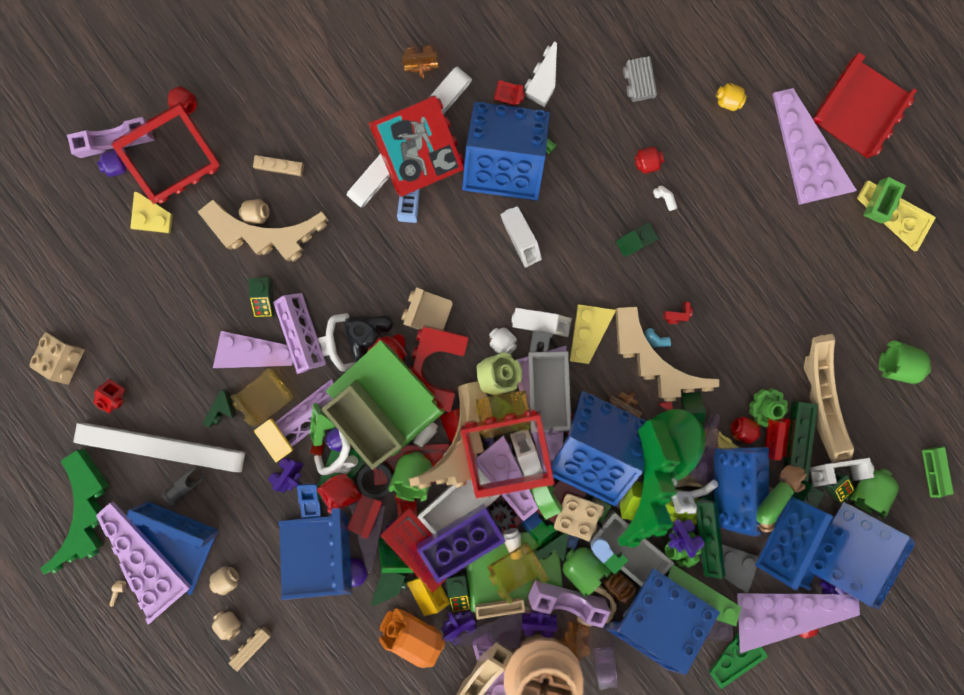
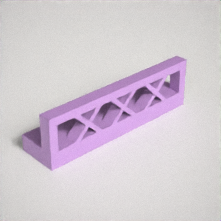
(295, 332)
(301, 413)

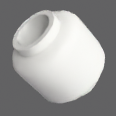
(502, 341)

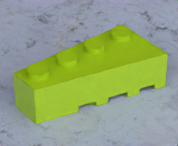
(631, 501)

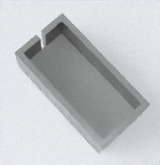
(550, 390)
(640, 558)

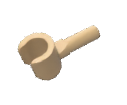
(119, 586)

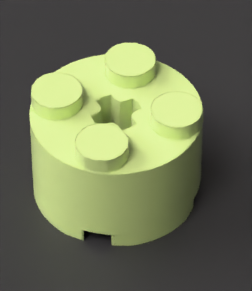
(499, 374)

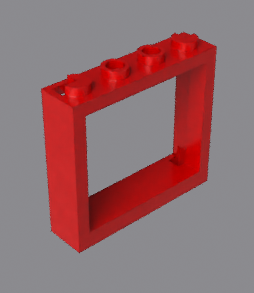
(151, 124)
(514, 484)

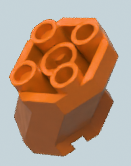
(411, 638)

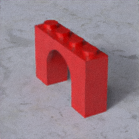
(432, 341)

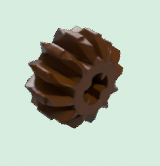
(620, 587)

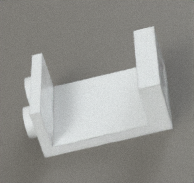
(825, 473)

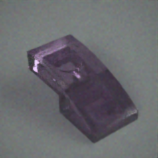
(605, 668)

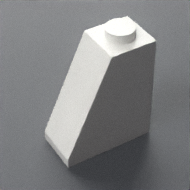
(521, 236)
(541, 322)
(526, 453)

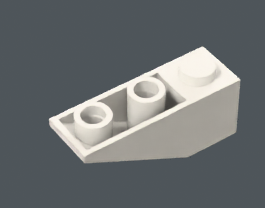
(543, 83)

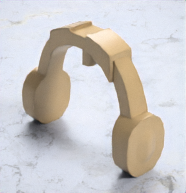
(602, 590)

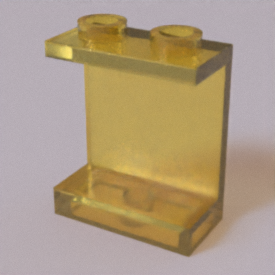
(262, 398)
(500, 405)
(515, 570)

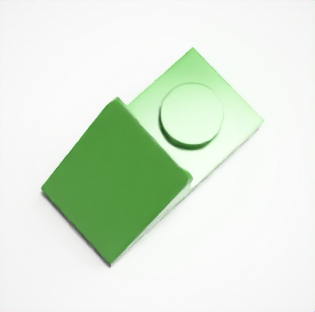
(318, 424)

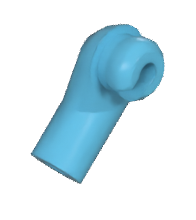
(654, 340)

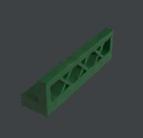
(801, 435)
(710, 533)

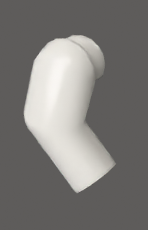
(669, 198)

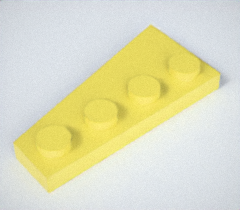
(907, 221)

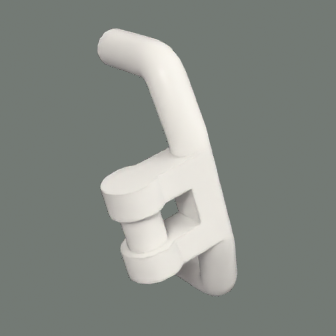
(328, 343)
(341, 464)
(688, 496)

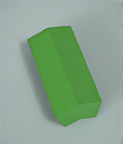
(937, 471)

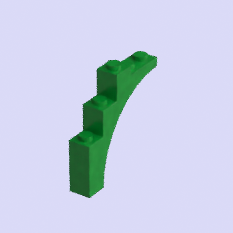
(87, 486)
(658, 487)

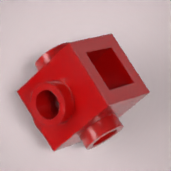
(109, 396)

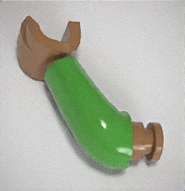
(774, 503)

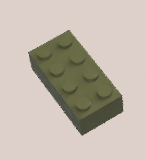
(364, 424)

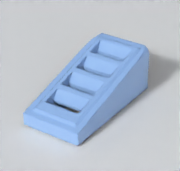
(412, 214)

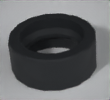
(365, 490)

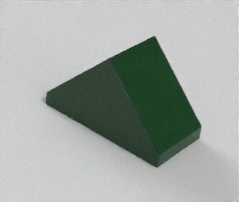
(694, 404)

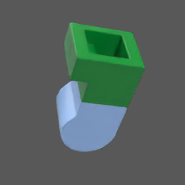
(607, 556)

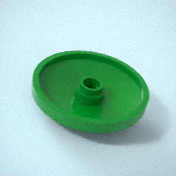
(687, 437)

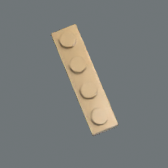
(278, 165)
(499, 608)
(247, 651)

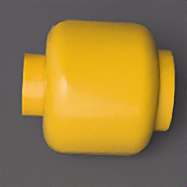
(731, 96)

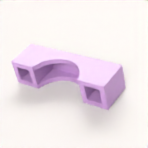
(95, 142)
(549, 597)

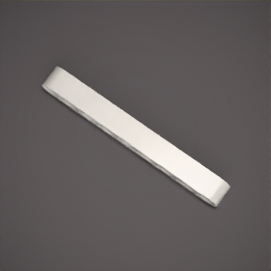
(377, 172)
(159, 447)

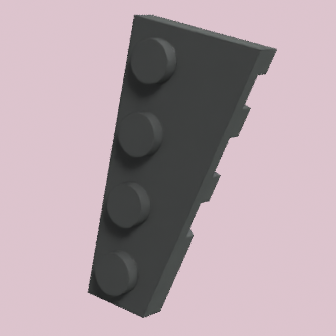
(738, 566)

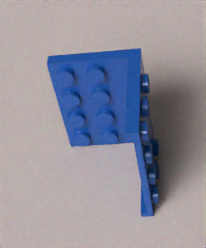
(505, 151)
(601, 450)
(741, 487)
(177, 537)
(794, 543)
(861, 555)
(315, 556)
(666, 623)

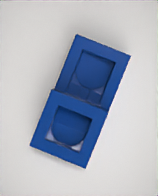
(309, 501)

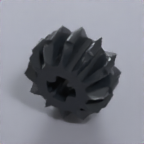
(506, 510)

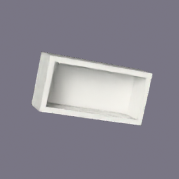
(453, 504)

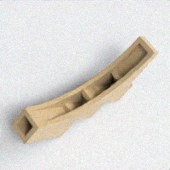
(261, 240)
(670, 380)
(829, 423)
(454, 466)
(486, 670)

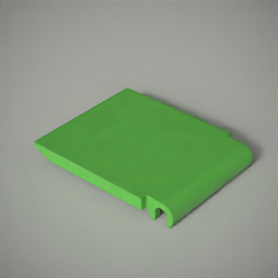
(393, 389)
(481, 588)

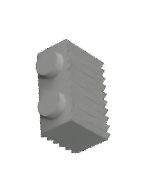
(640, 79)

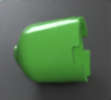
(904, 363)
(406, 468)
(876, 493)
(584, 569)

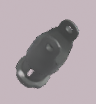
(181, 487)

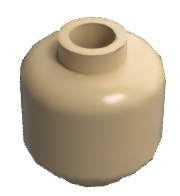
(254, 212)
(224, 580)
(226, 625)

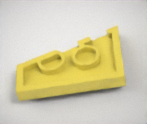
(588, 331)

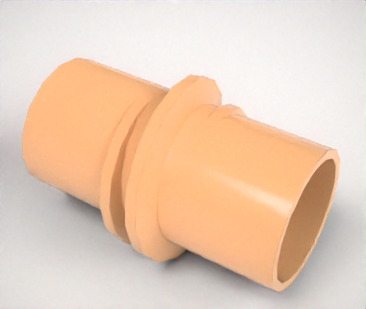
(540, 659)

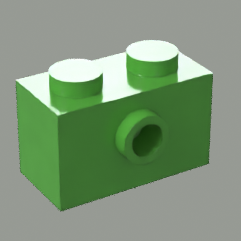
(884, 200)

